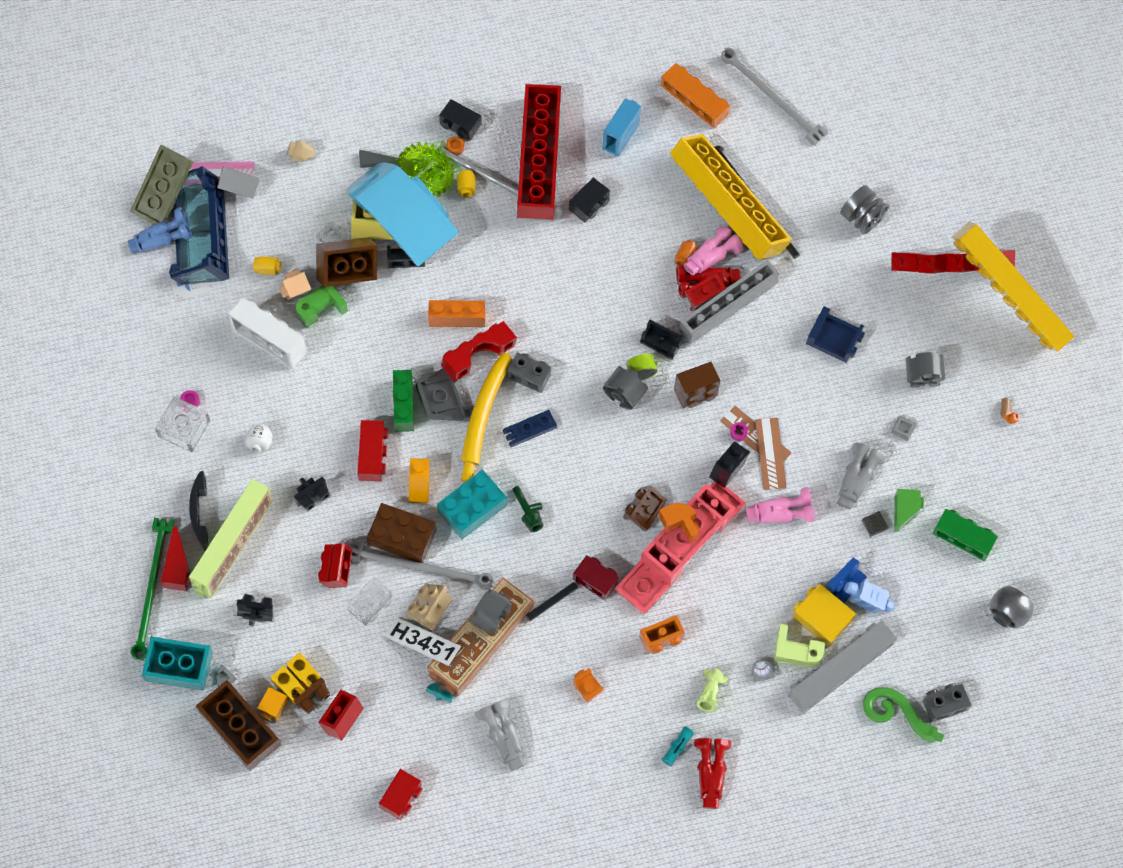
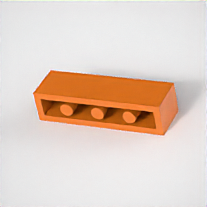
(695, 95)

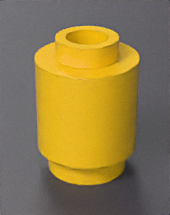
(466, 184)
(267, 265)

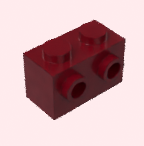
(596, 577)

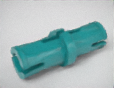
(684, 736)

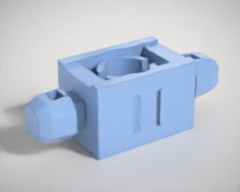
(869, 597)

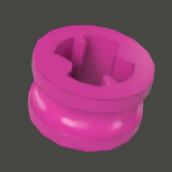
(740, 425)

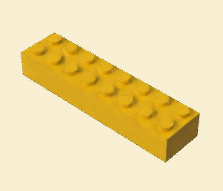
(730, 196)
(1012, 286)

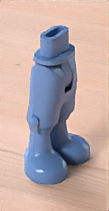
(159, 235)

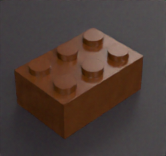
(346, 261)
(401, 533)

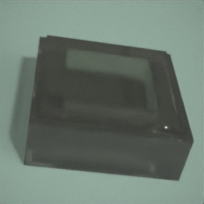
(874, 524)

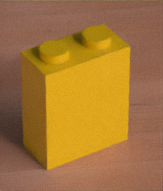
(823, 614)

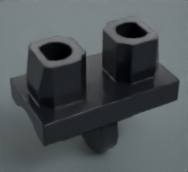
(308, 490)
(253, 610)

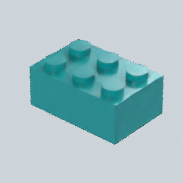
(472, 504)
(177, 663)

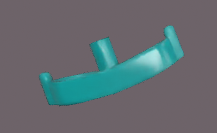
(434, 689)

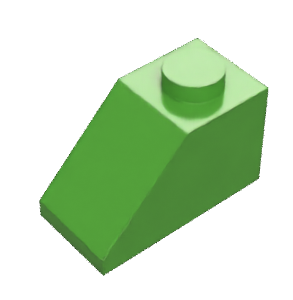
(906, 507)

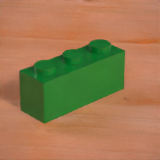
(403, 400)
(965, 534)

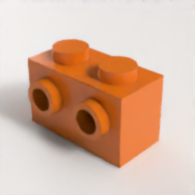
(662, 634)

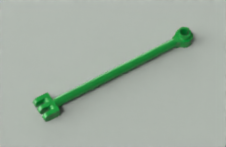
(162, 530)

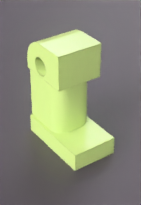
(797, 653)

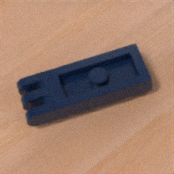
(530, 428)

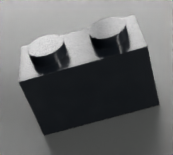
(460, 119)
(589, 200)
(729, 464)

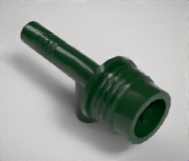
(532, 515)

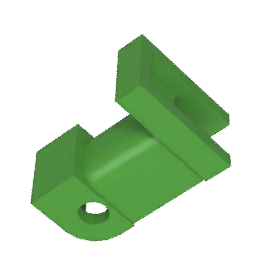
(317, 302)

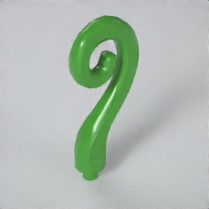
(921, 728)

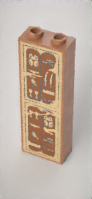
(477, 645)

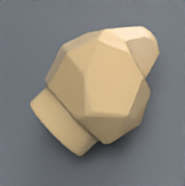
(300, 151)

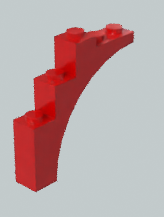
(938, 261)

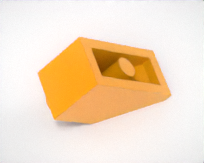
(419, 480)

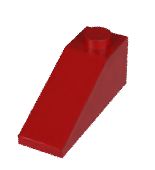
(176, 567)

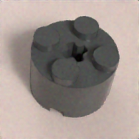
(925, 369)
(625, 387)
(489, 611)

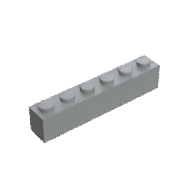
(728, 302)
(841, 667)

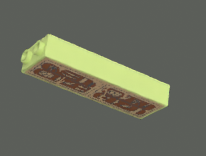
(230, 539)

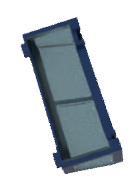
(206, 253)

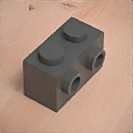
(529, 372)
(946, 702)

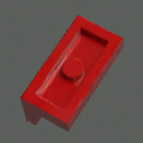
(704, 291)

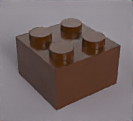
(697, 385)

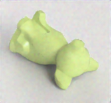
(707, 700)

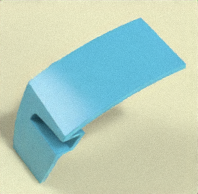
(404, 210)

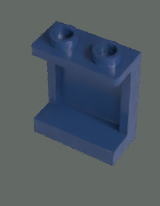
(835, 336)

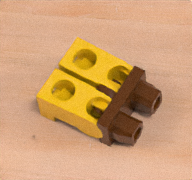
(305, 688)

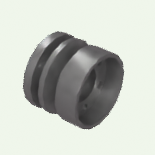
(864, 209)

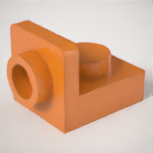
(587, 685)

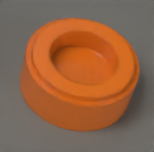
(455, 145)

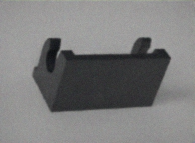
(399, 259)
(661, 339)

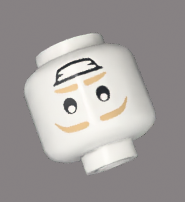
(258, 439)

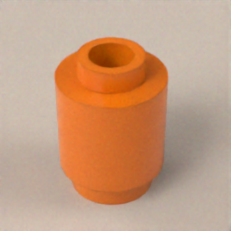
(685, 250)

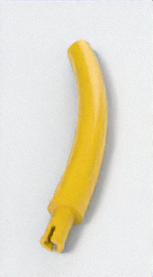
(480, 414)

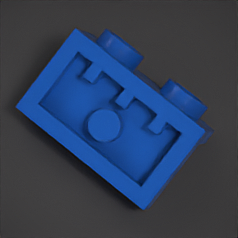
(848, 573)

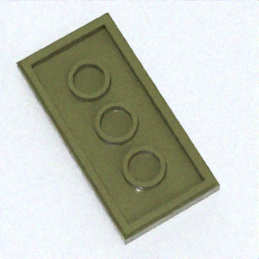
(161, 185)

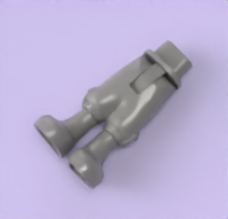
(856, 478)
(504, 738)

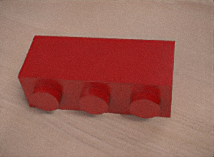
(372, 450)

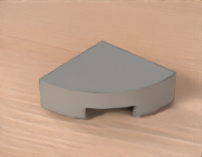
(224, 674)

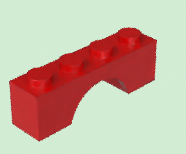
(496, 339)

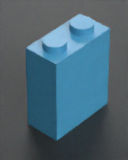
(621, 127)

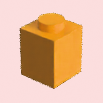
(272, 705)

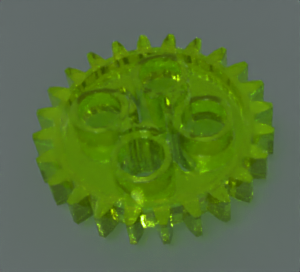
(413, 157)

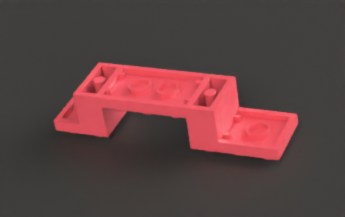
(669, 552)

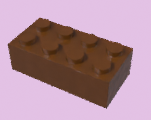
(238, 725)

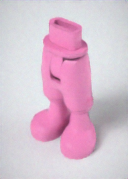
(710, 254)
(777, 509)

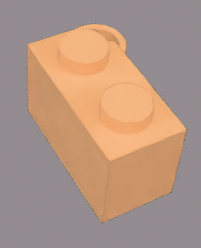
(294, 285)

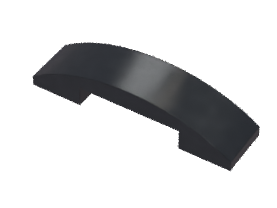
(198, 489)

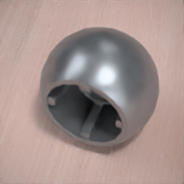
(1011, 607)

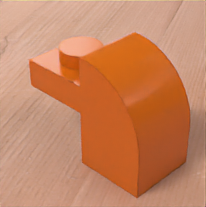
(678, 516)

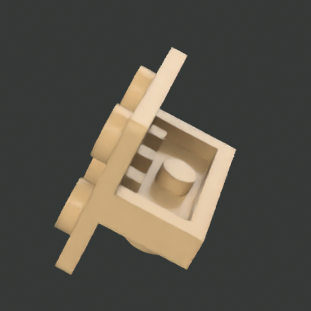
(429, 605)

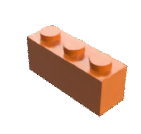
(456, 313)

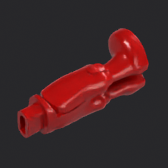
(726, 275)
(711, 775)

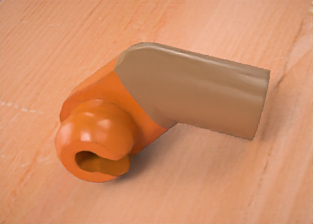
(1006, 413)

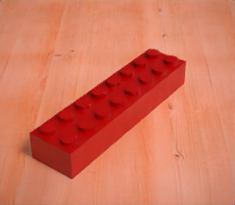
(539, 152)

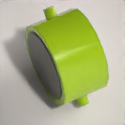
(643, 365)

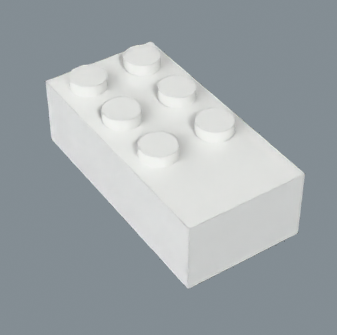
(267, 332)

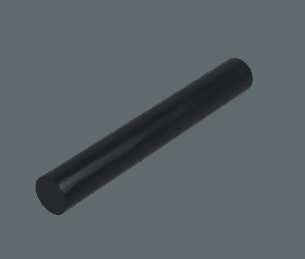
(551, 601)

